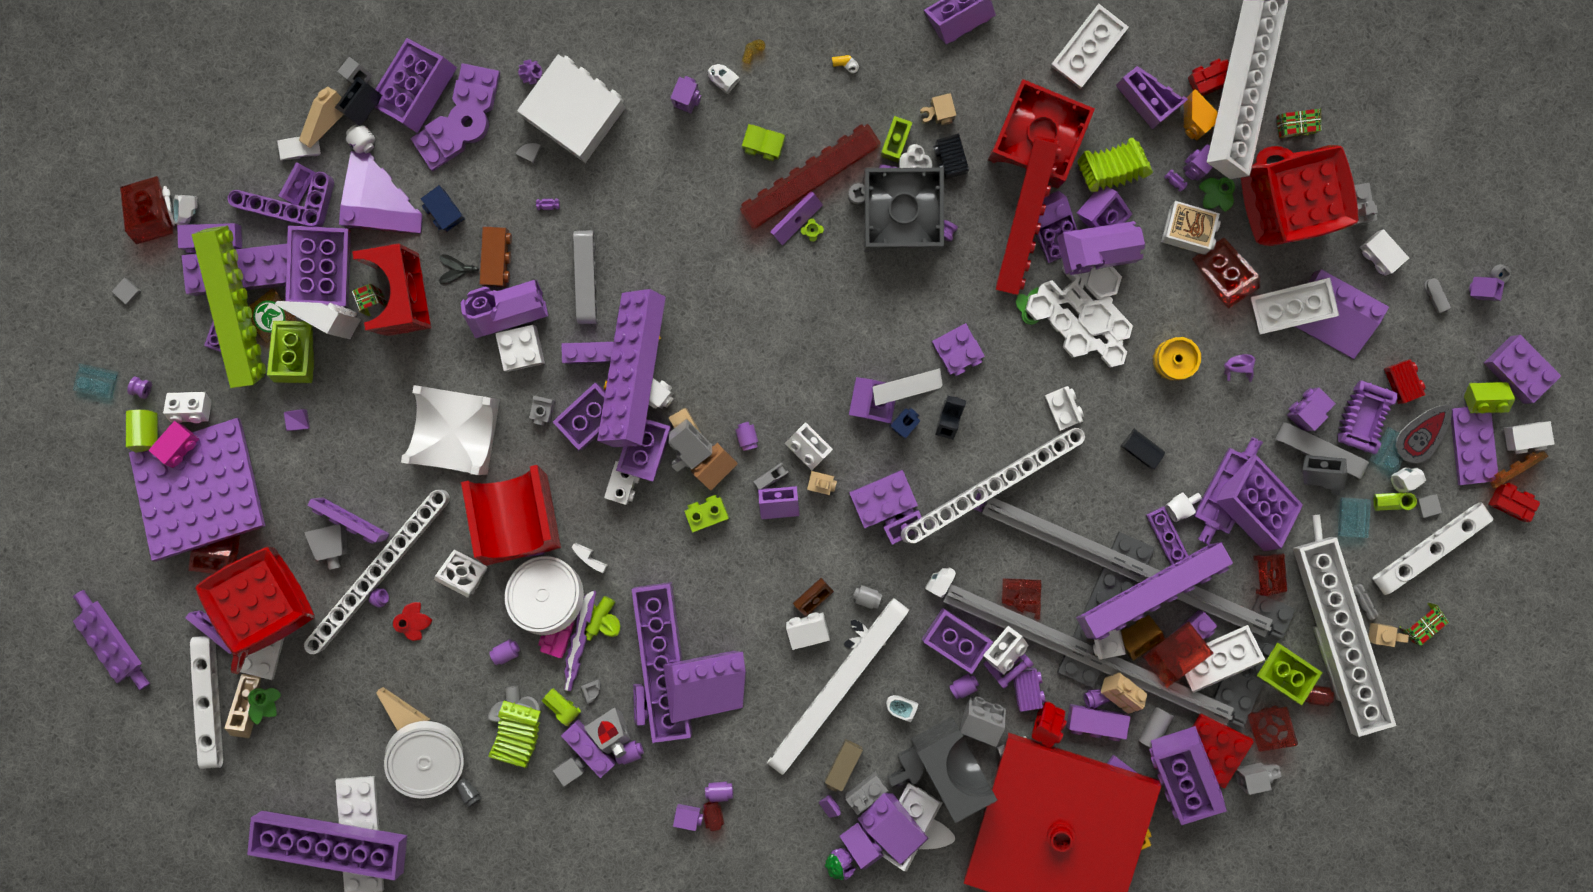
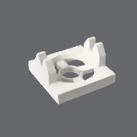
(457, 557)

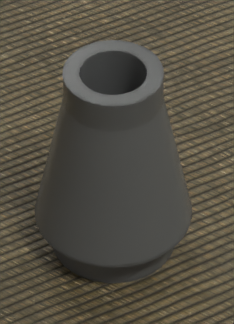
(468, 792)

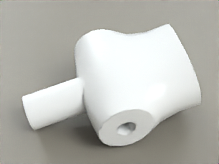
(1182, 506)

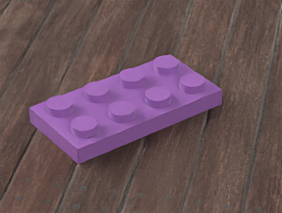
(1473, 446)
(352, 522)

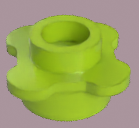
(812, 225)

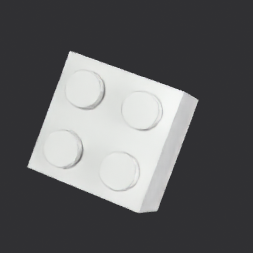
(520, 348)

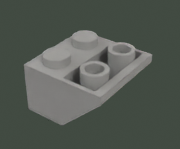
(983, 720)

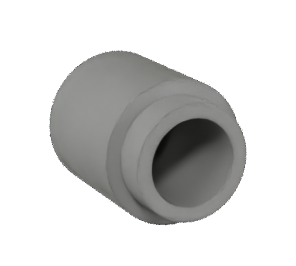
(867, 597)

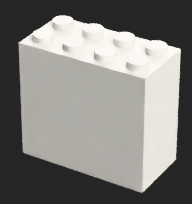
(572, 107)

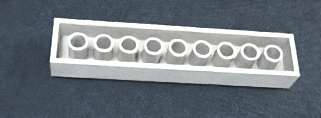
(1246, 87)
(1344, 636)

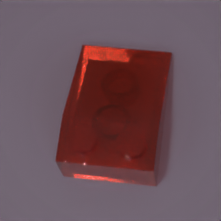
(145, 211)
(1227, 273)
(1178, 654)

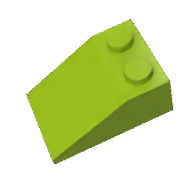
(291, 352)
(1289, 674)

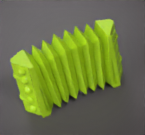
(1114, 166)
(516, 734)

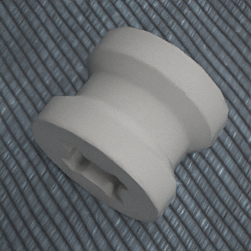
(856, 197)

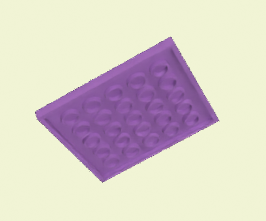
(201, 498)

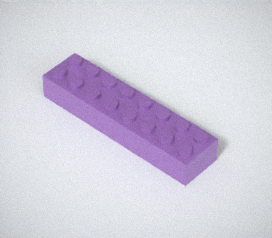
(631, 368)
(1155, 590)
(658, 646)
(327, 845)

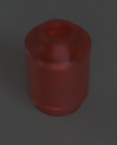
(1320, 696)
(713, 816)

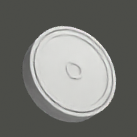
(544, 595)
(423, 759)

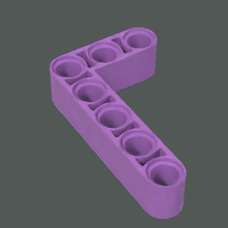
(286, 209)

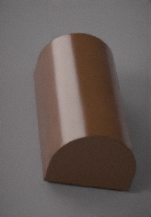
(813, 597)

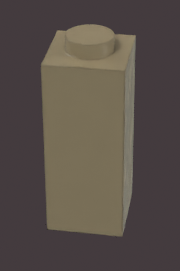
(843, 765)

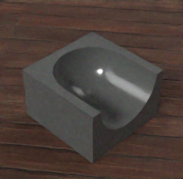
(953, 769)

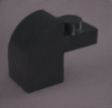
(950, 417)

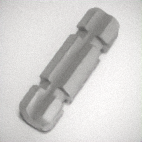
(1365, 602)

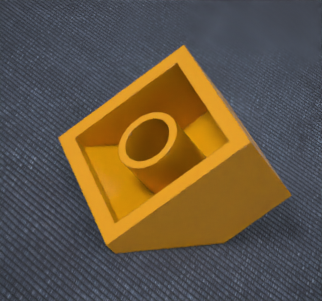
(1198, 115)

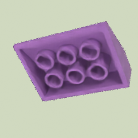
(413, 84)
(318, 265)
(1356, 320)
(1260, 504)
(705, 685)

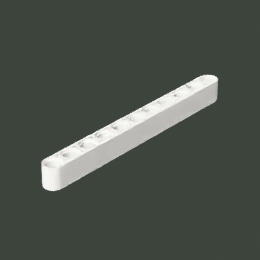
(1001, 481)
(369, 576)
(838, 686)

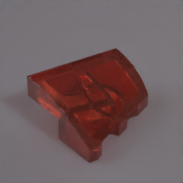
(1016, 594)

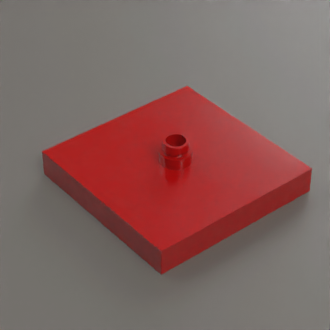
(1060, 823)

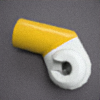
(847, 62)

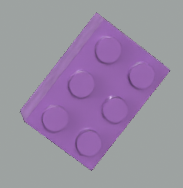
(1523, 369)
(583, 417)
(883, 498)
(957, 640)

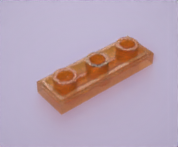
(1517, 468)

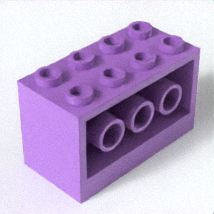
(1187, 776)

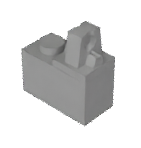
(1366, 207)
(691, 445)
(1257, 777)
(866, 793)

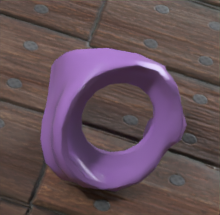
(1246, 360)

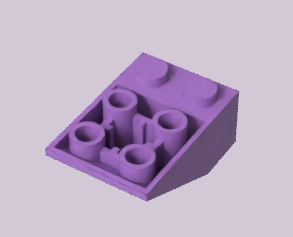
(1054, 222)

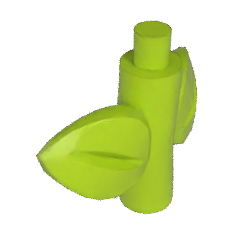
(602, 621)

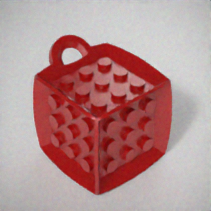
(1300, 195)
(254, 603)

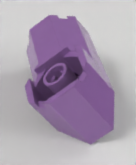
(1101, 247)
(499, 310)

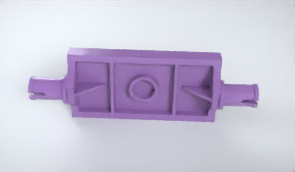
(1208, 509)
(108, 642)

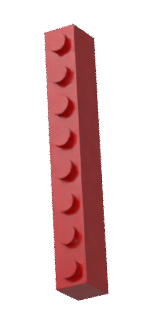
(1027, 213)

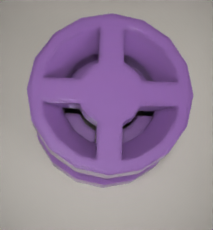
(949, 229)
(139, 387)

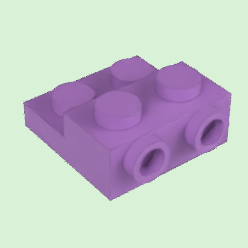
(958, 350)

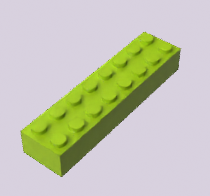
(229, 306)

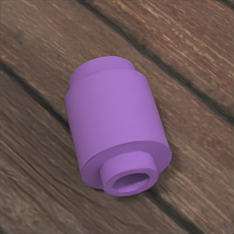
(746, 436)
(504, 652)
(964, 686)
(633, 752)
(719, 791)

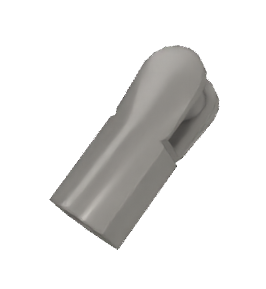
(1437, 295)
(768, 479)

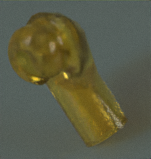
(752, 48)

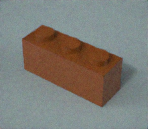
(495, 256)

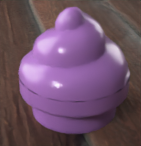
(378, 597)

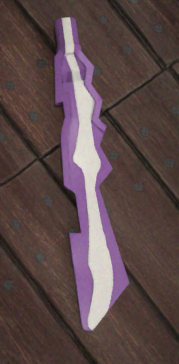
(578, 640)

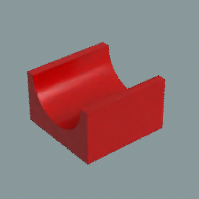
(407, 304)
(511, 517)

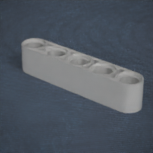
(584, 277)
(1312, 445)

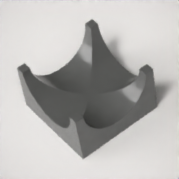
(904, 208)

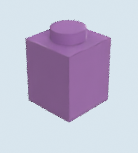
(1486, 288)
(687, 817)

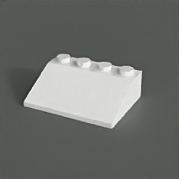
(328, 318)

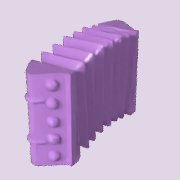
(1365, 416)

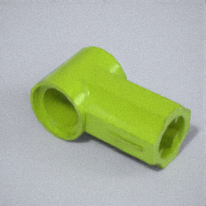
(1392, 501)
(563, 709)

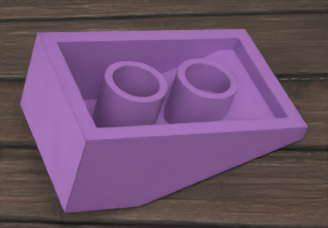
(645, 459)
(893, 827)

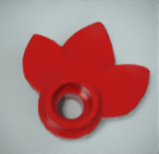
(414, 621)

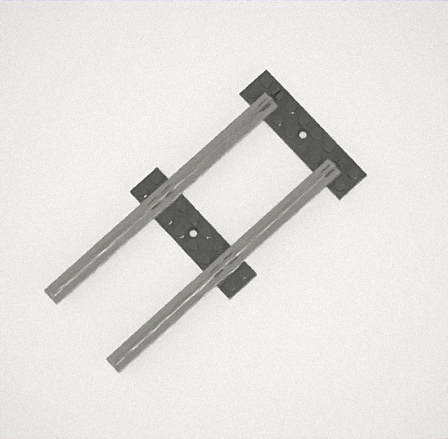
(1123, 568)

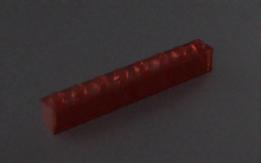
(809, 177)

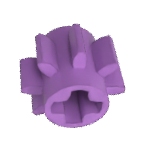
(530, 71)

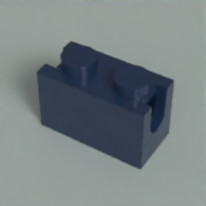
(442, 208)
(904, 426)

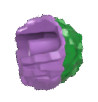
(839, 864)

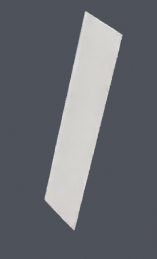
(907, 387)

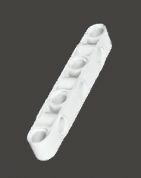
(1444, 540)
(206, 718)

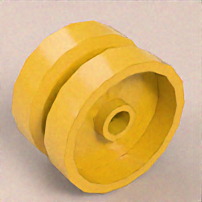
(1165, 361)

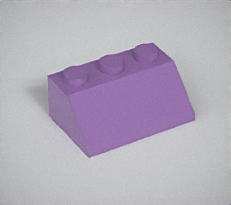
(958, 17)

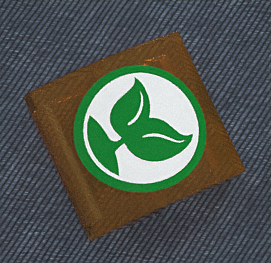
(265, 312)

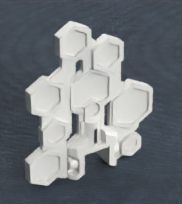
(1094, 316)

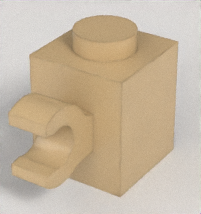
(941, 109)
(821, 483)
(1385, 635)

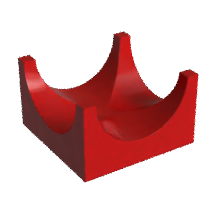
(1045, 115)

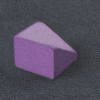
(296, 420)

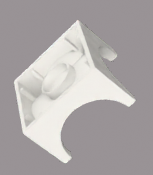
(452, 430)

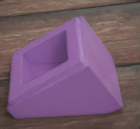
(830, 806)

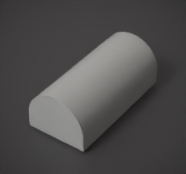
(1156, 726)

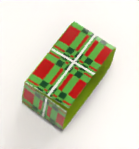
(1299, 122)
(365, 298)
(1426, 626)

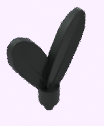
(457, 271)

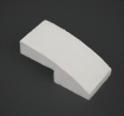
(294, 149)
(585, 554)

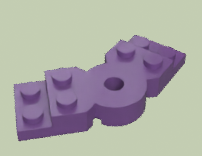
(447, 136)

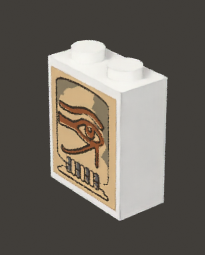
(1191, 228)

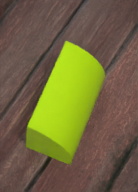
(141, 430)

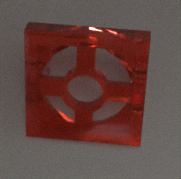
(1277, 563)
(1263, 745)

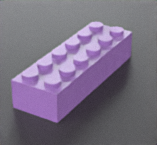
(259, 265)

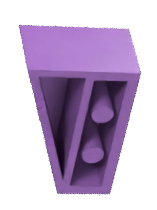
(1149, 97)

